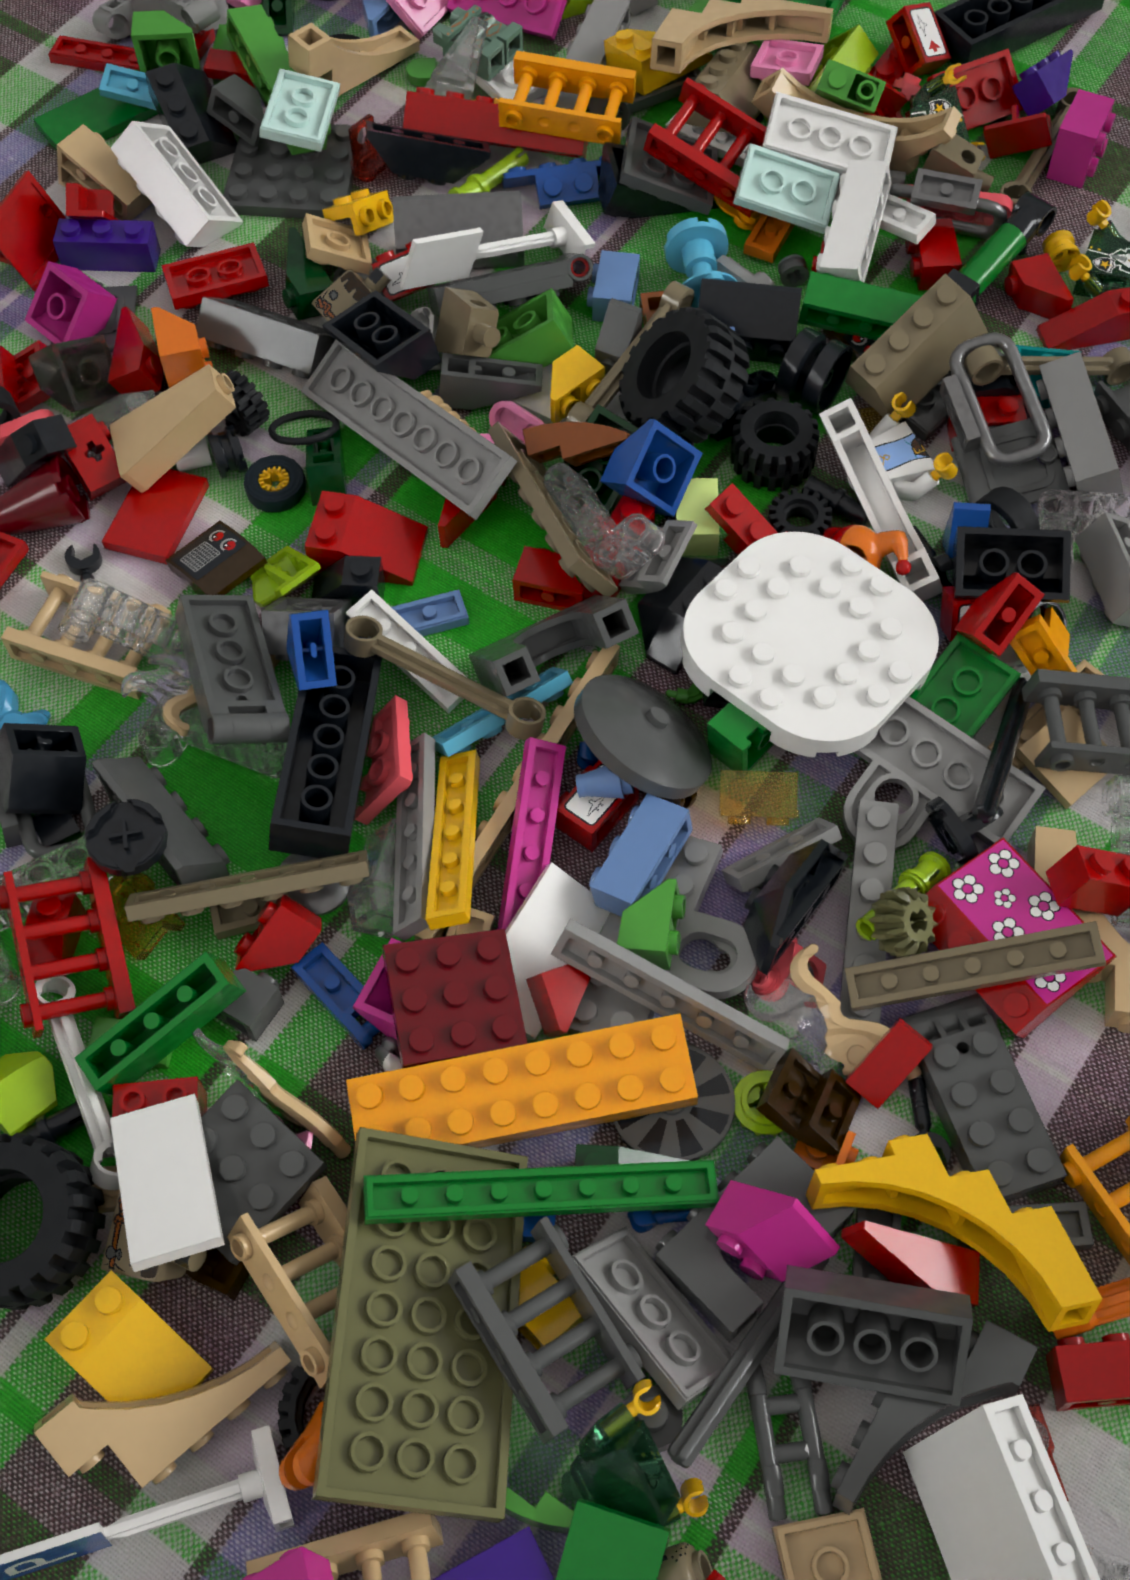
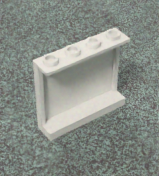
(998, 1499)

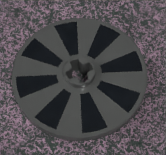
(689, 1130)

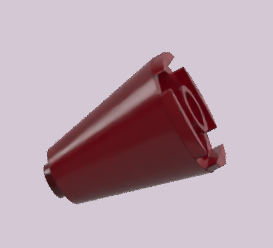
(44, 500)

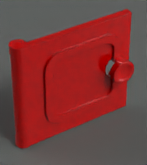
(28, 228)

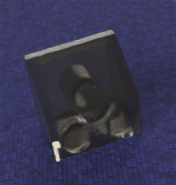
(75, 372)

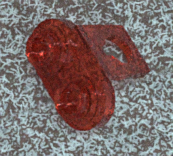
(366, 161)

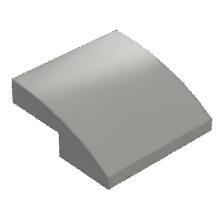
(658, 570)

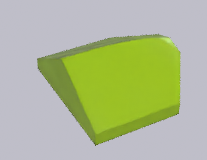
(282, 575)
(25, 1090)

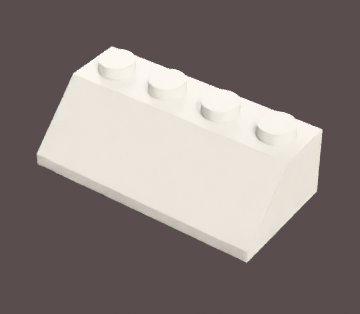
(175, 184)

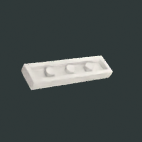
(403, 633)

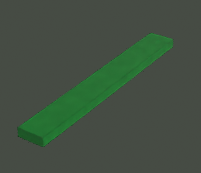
(539, 1191)

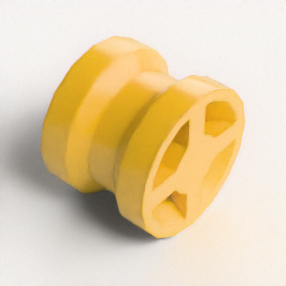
(1061, 249)

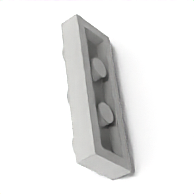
(752, 869)

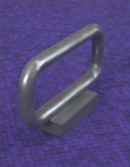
(952, 194)
(967, 414)

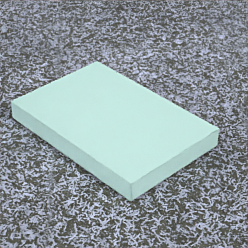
(299, 110)
(786, 188)

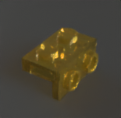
(758, 795)
(136, 936)

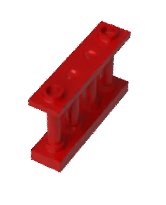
(689, 159)
(98, 920)

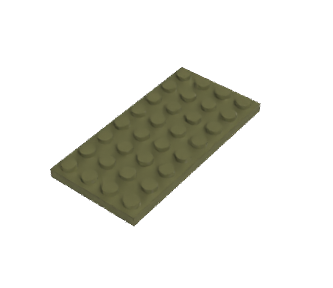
(410, 1388)

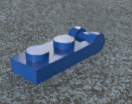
(336, 990)

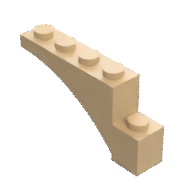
(348, 60)
(156, 1430)

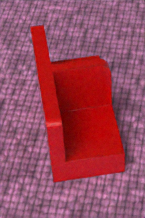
(1018, 134)
(89, 203)

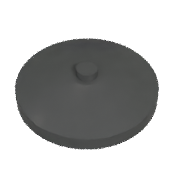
(642, 736)

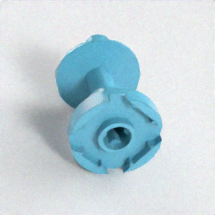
(693, 250)

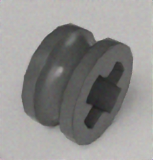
(786, 267)

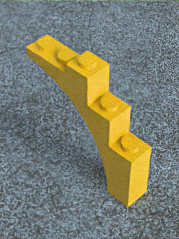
(968, 1205)

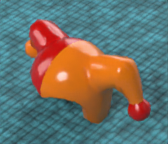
(873, 545)

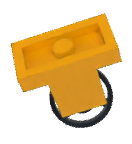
(1044, 640)

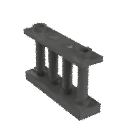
(1085, 693)
(523, 1368)

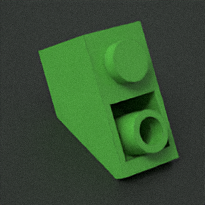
(850, 87)
(651, 924)

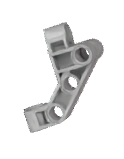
(196, 14)

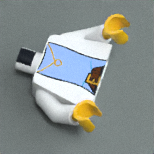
(904, 457)

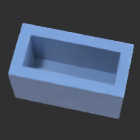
(613, 278)

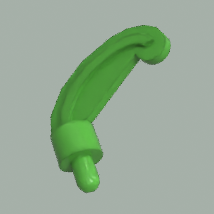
(686, 696)

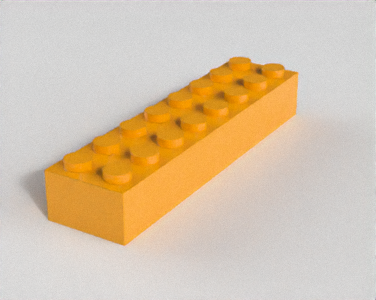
(533, 1086)

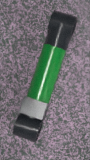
(1028, 219)

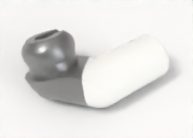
(388, 1054)

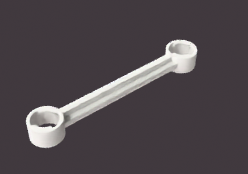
(88, 1099)

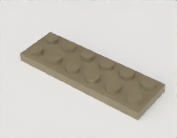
(546, 514)

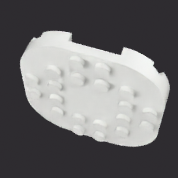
(809, 642)

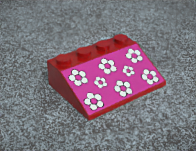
(999, 899)

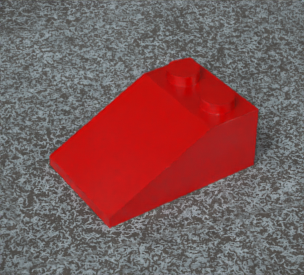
(359, 527)

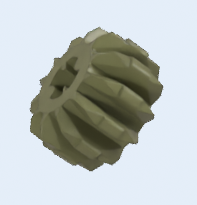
(903, 922)

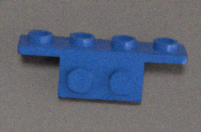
(569, 182)

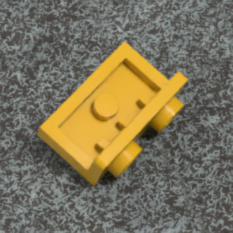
(366, 210)

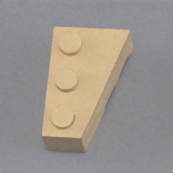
(90, 162)

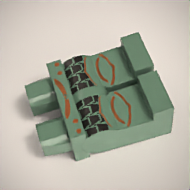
(496, 43)

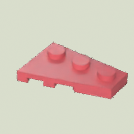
(391, 760)

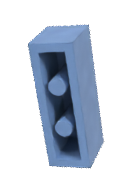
(641, 854)

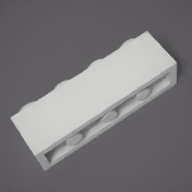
(855, 220)

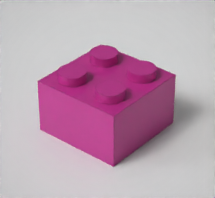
(1081, 139)

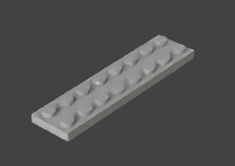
(410, 429)

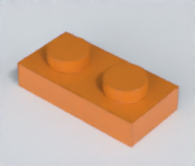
(767, 238)

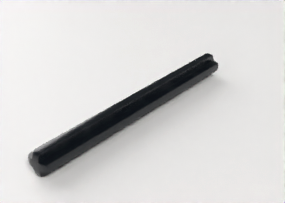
(1001, 755)

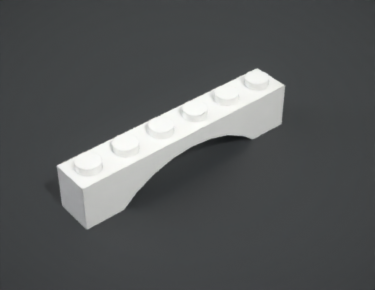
(877, 494)

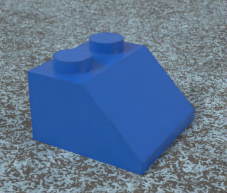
(652, 467)

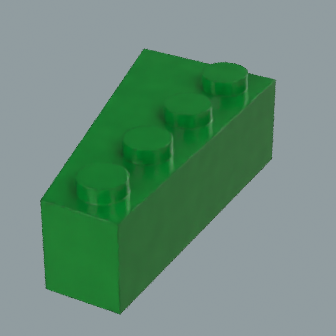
(737, 739)

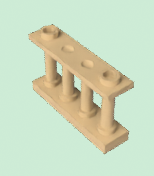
(59, 654)
(327, 1214)
(372, 1546)

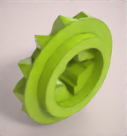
(748, 1094)

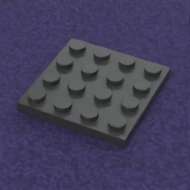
(279, 184)

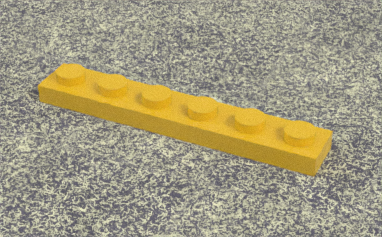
(453, 841)

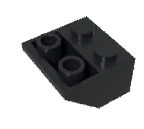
(41, 769)

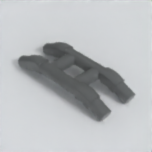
(774, 1454)

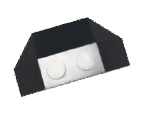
(426, 154)
(664, 611)
(790, 899)

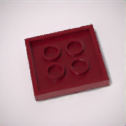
(453, 996)

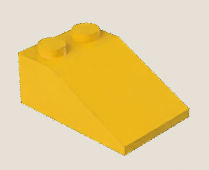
(632, 51)
(125, 1346)

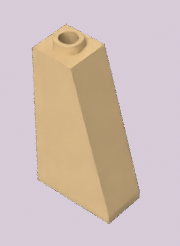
(170, 425)

